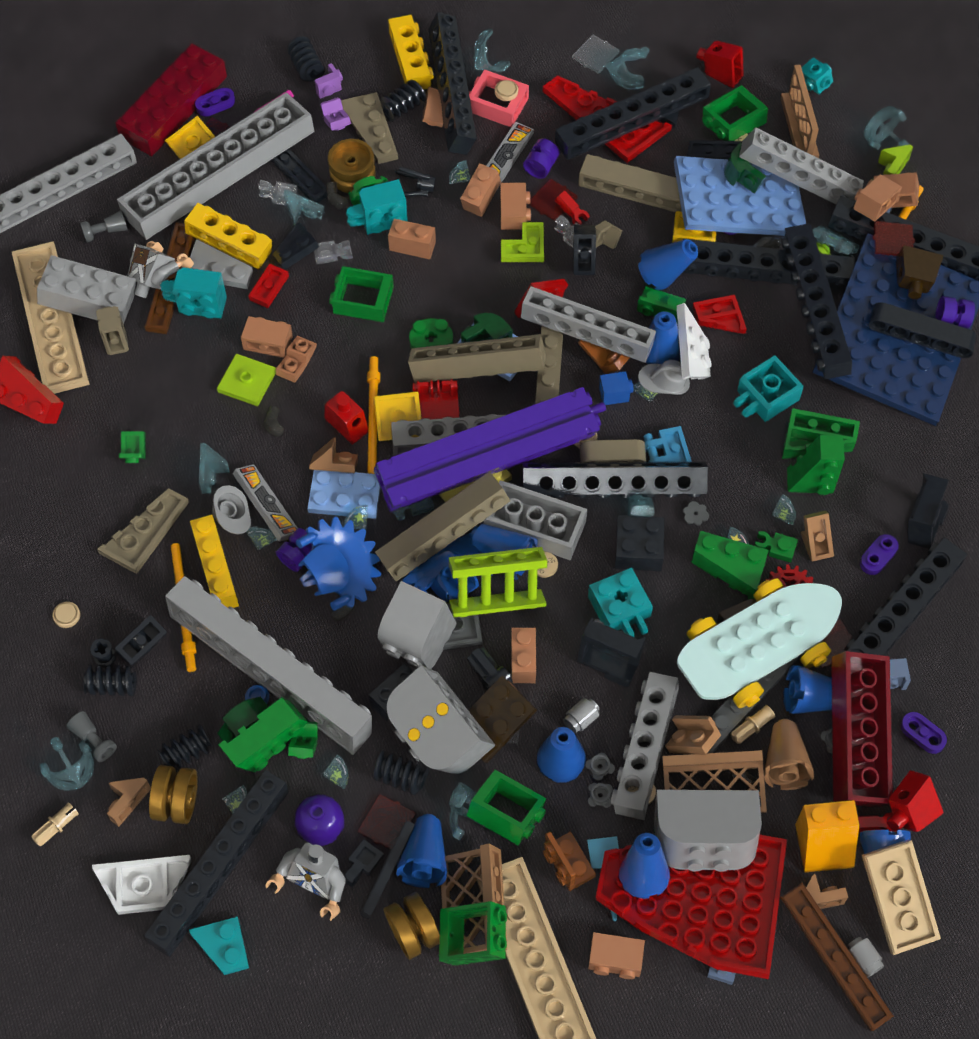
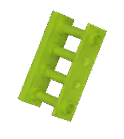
(495, 563)

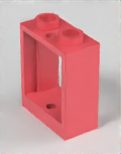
(492, 111)

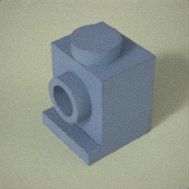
(899, 674)

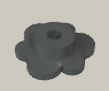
(699, 510)

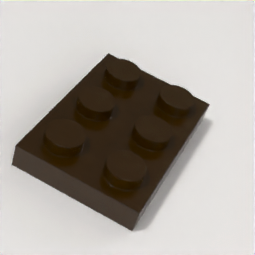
(501, 713)

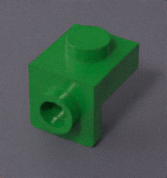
(132, 446)
(305, 743)

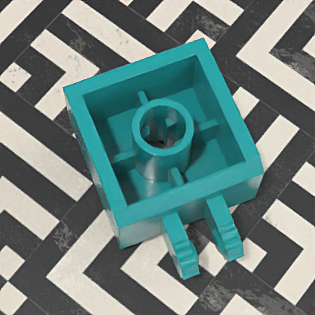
(378, 207)
(196, 292)
(768, 389)
(621, 602)

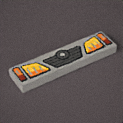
(510, 149)
(265, 502)

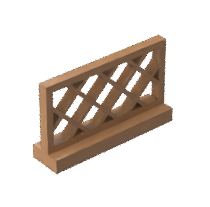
(800, 114)
(716, 762)
(492, 887)

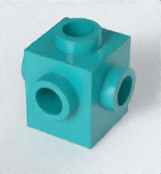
(817, 75)

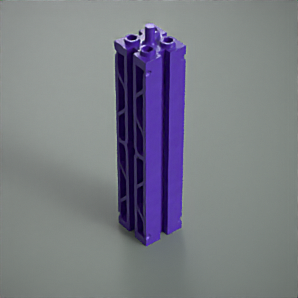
(488, 448)

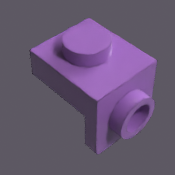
(329, 83)
(334, 114)

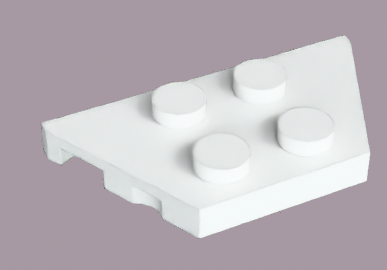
(693, 346)
(142, 883)

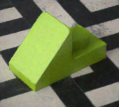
(895, 158)

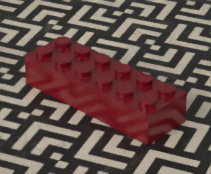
(171, 99)
(861, 729)

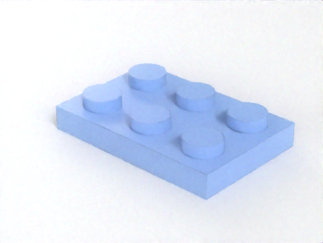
(341, 492)

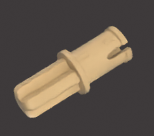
(752, 724)
(54, 825)

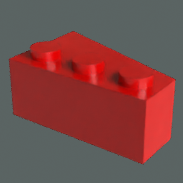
(26, 393)

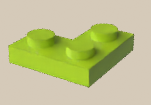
(529, 248)

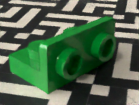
(657, 301)

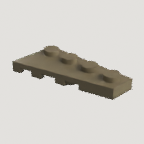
(371, 125)
(144, 533)

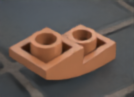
(433, 110)
(296, 360)

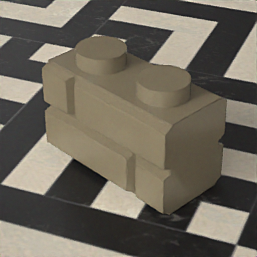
(112, 330)

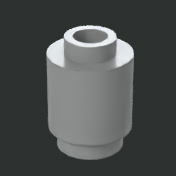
(581, 715)
(866, 956)

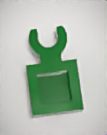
(780, 546)

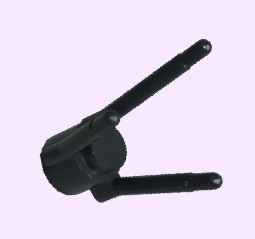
(425, 181)

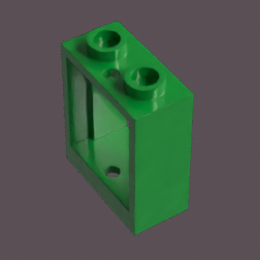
(747, 102)
(366, 279)
(500, 822)
(452, 922)

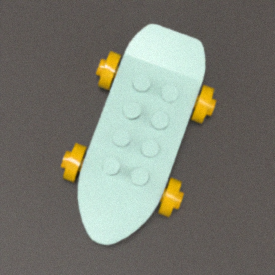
(759, 640)

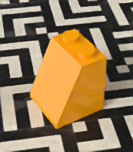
(828, 836)

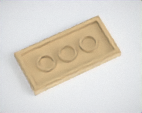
(901, 897)

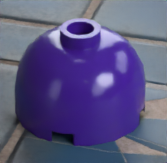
(319, 820)

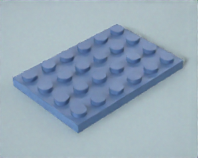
(717, 206)

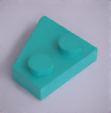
(223, 944)

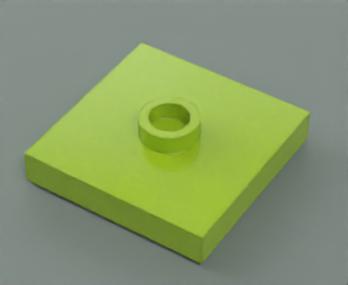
(246, 380)

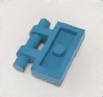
(672, 443)

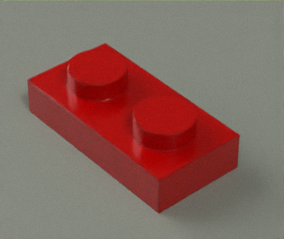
(268, 285)

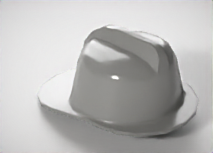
(664, 378)
(231, 509)

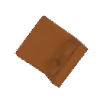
(606, 359)
(568, 859)

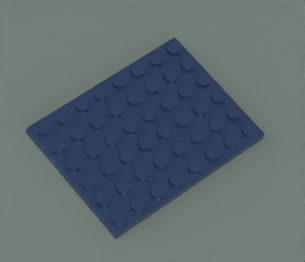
(886, 366)

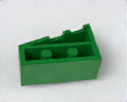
(807, 426)
(819, 467)
(730, 561)
(265, 737)

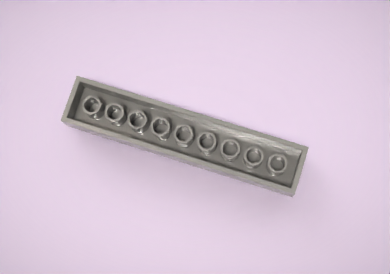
(215, 165)
(269, 664)

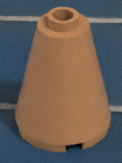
(787, 758)

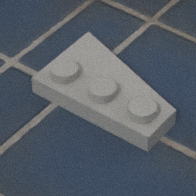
(233, 271)

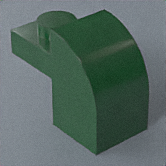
(742, 171)
(486, 327)
(241, 715)

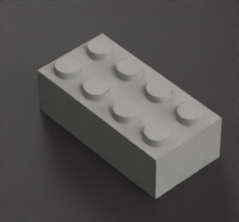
(84, 288)
(545, 518)

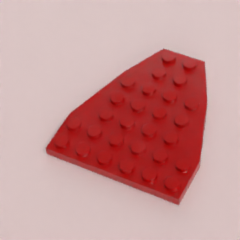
(708, 913)

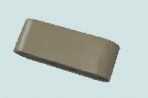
(613, 451)

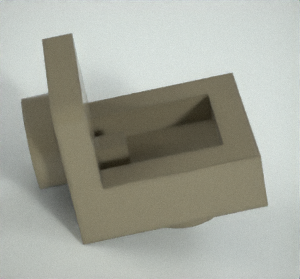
(607, 234)

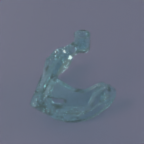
(480, 59)
(625, 78)
(876, 121)
(73, 772)
(461, 794)

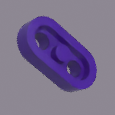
(215, 102)
(880, 553)
(925, 731)

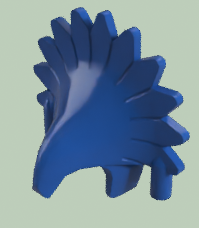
(339, 562)
(437, 574)

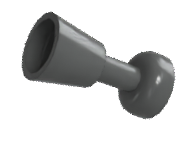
(112, 223)
(83, 728)

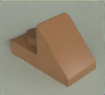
(328, 460)
(818, 536)
(131, 794)
(829, 896)

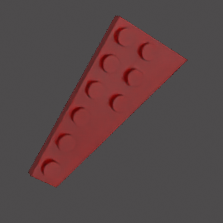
(583, 103)

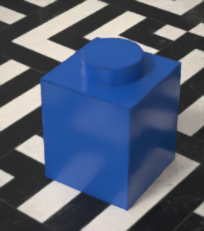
(615, 388)

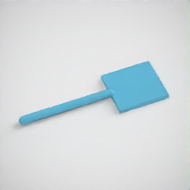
(596, 851)

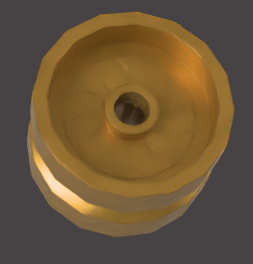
(350, 162)
(173, 794)
(414, 924)

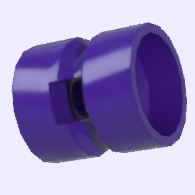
(541, 158)
(956, 312)
(291, 554)

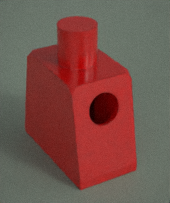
(723, 62)
(343, 413)
(914, 803)

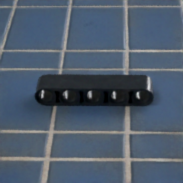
(922, 330)

